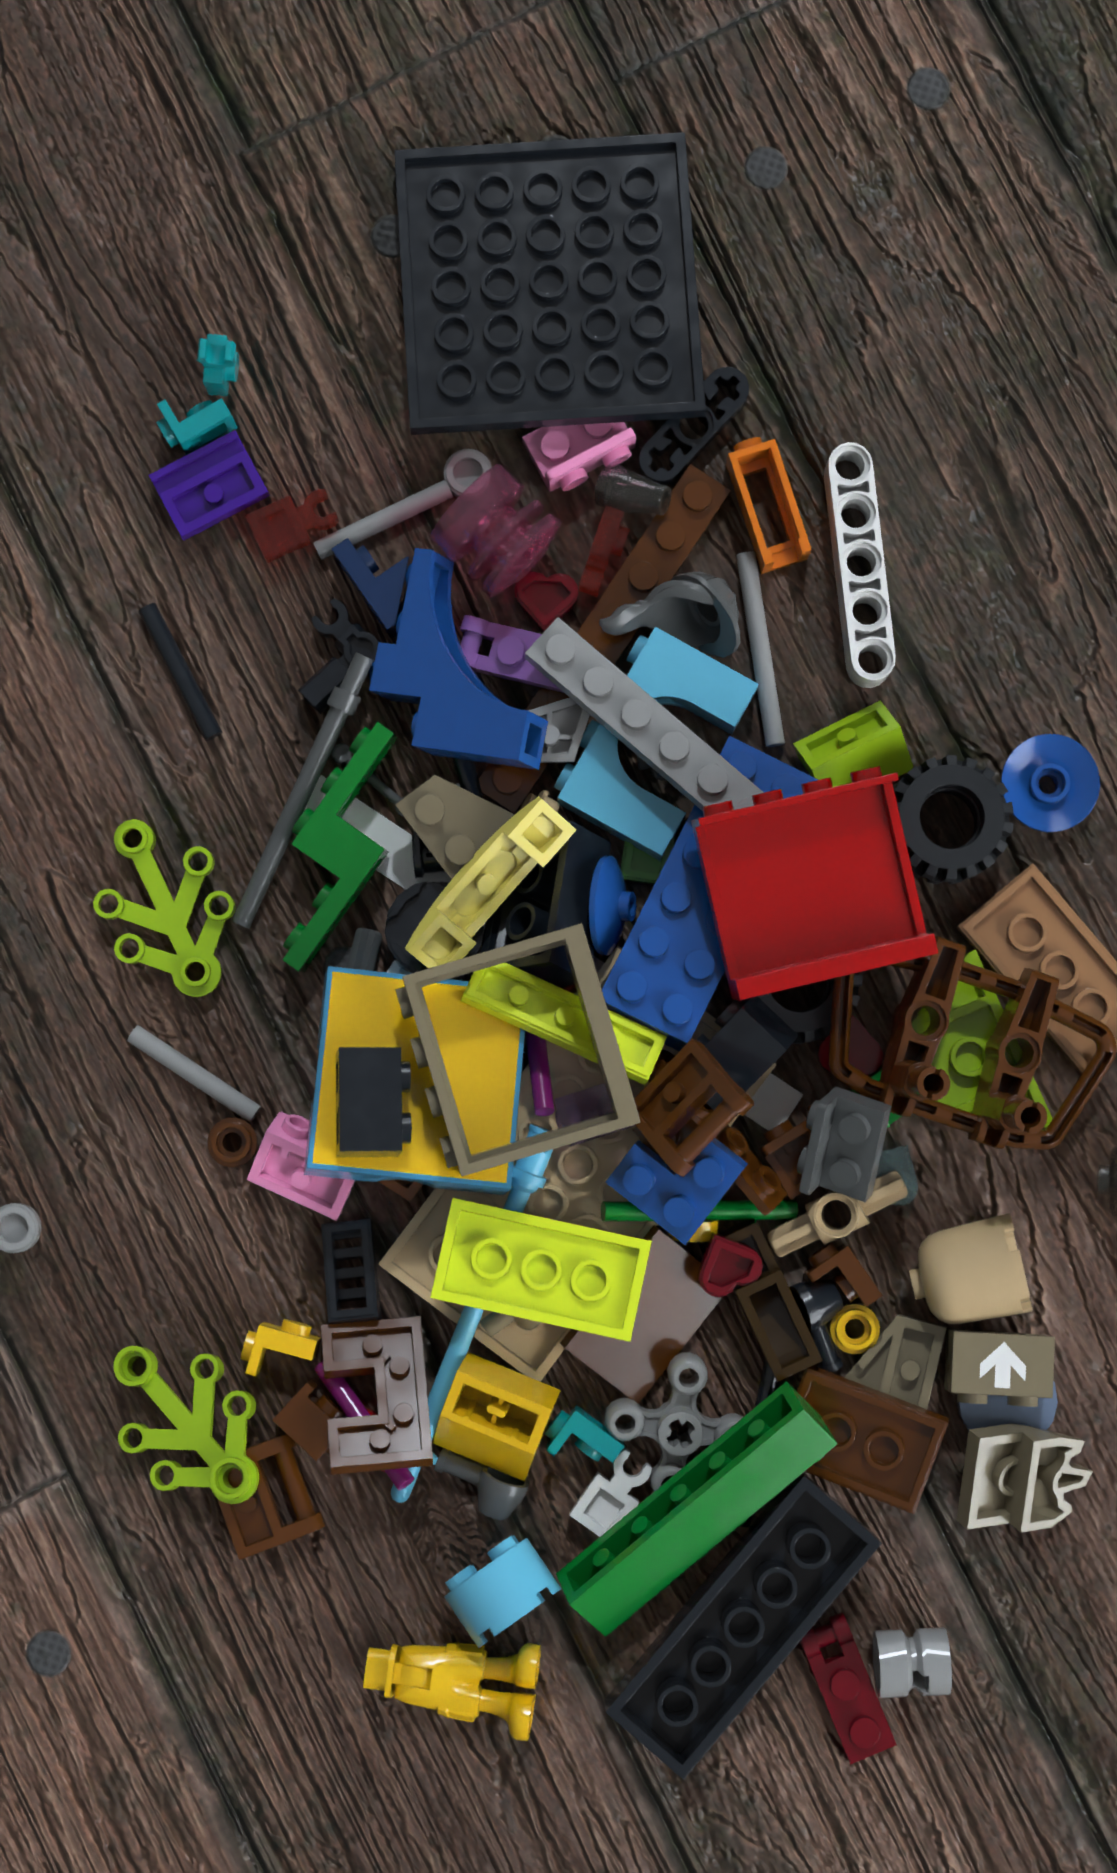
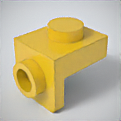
(289, 1338)

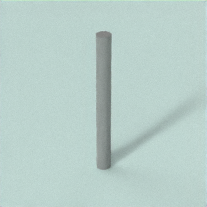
(760, 649)

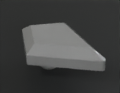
(564, 730)

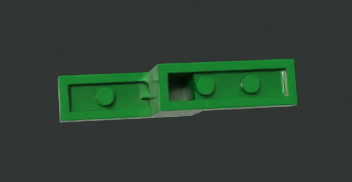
(338, 845)

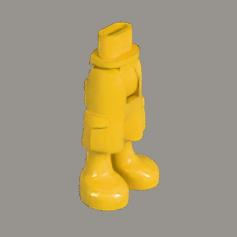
(451, 1677)

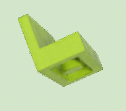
(855, 744)

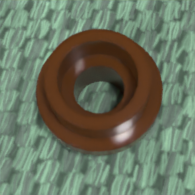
(217, 1137)

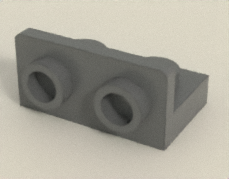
(844, 1144)

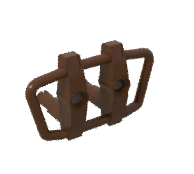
(1000, 1108)

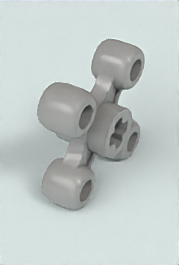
(656, 1422)

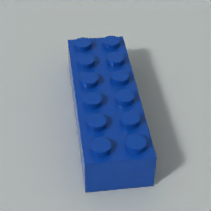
(674, 948)

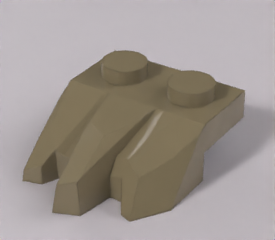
(1018, 1477)

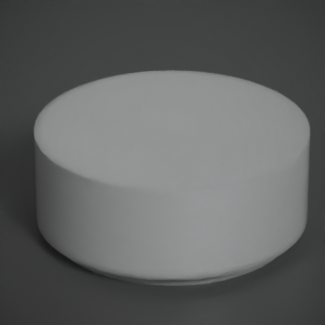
(464, 468)
(18, 1227)

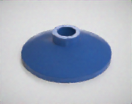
(1074, 778)
(609, 905)

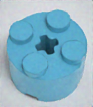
(500, 1590)

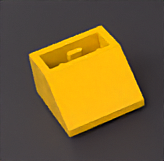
(495, 1416)

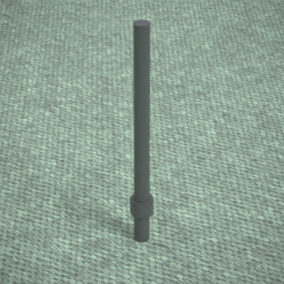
(343, 703)

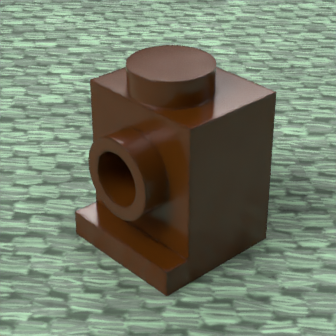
(306, 1420)

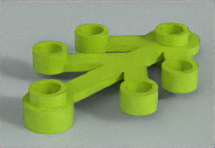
(170, 916)
(193, 1427)

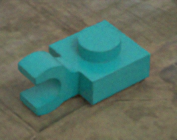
(219, 362)

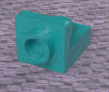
(202, 426)
(591, 1434)

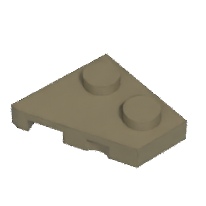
(451, 821)
(902, 1360)

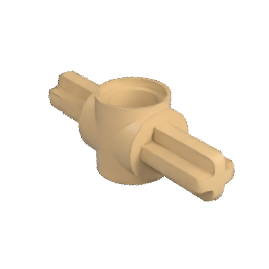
(813, 1225)

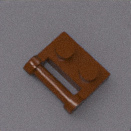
(678, 1095)
(256, 1522)

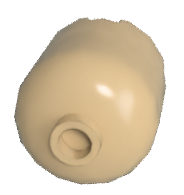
(972, 1272)

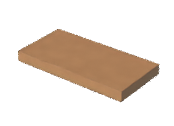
(1036, 929)

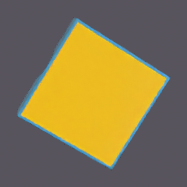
(481, 1063)

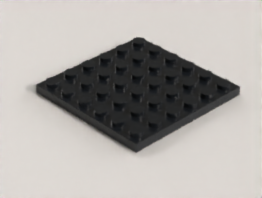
(549, 284)

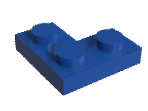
(673, 1200)

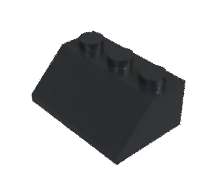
(549, 902)

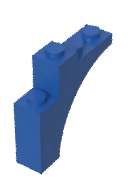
(428, 668)

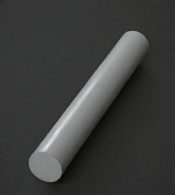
(385, 518)
(193, 1073)

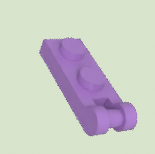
(506, 654)

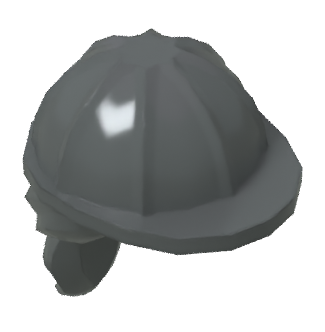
(688, 607)

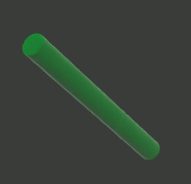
(725, 1210)

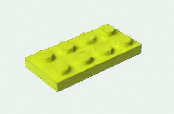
(541, 1269)

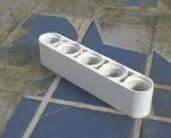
(863, 542)

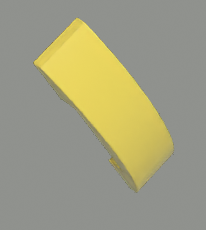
(487, 881)

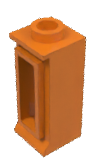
(756, 456)

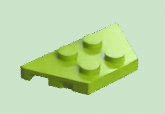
(962, 1048)

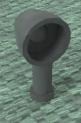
(497, 1491)

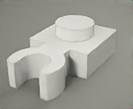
(608, 1500)

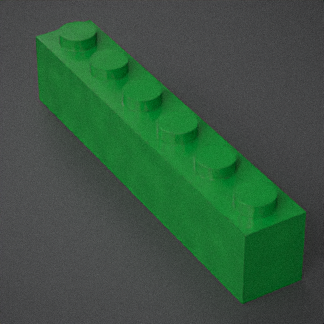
(695, 1509)

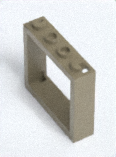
(600, 1029)

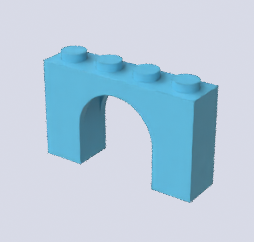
(599, 785)

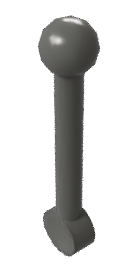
(342, 756)

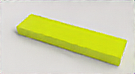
(558, 1017)

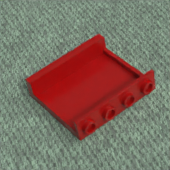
(811, 884)

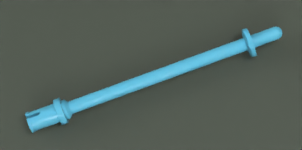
(526, 1179)

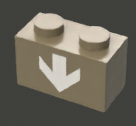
(999, 1365)

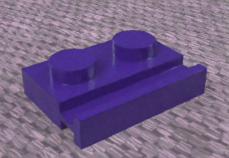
(209, 485)

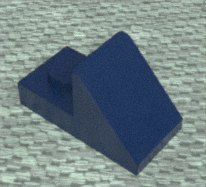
(382, 594)

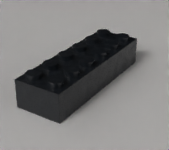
(741, 1624)

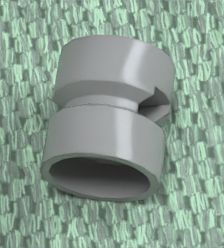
(912, 1662)

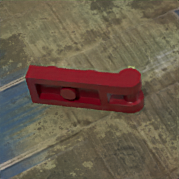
(848, 1691)

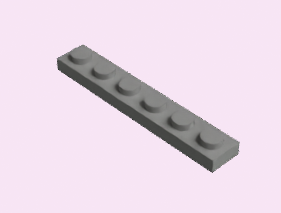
(638, 719)

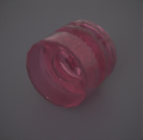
(501, 536)

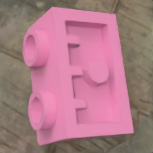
(571, 451)
(281, 1169)

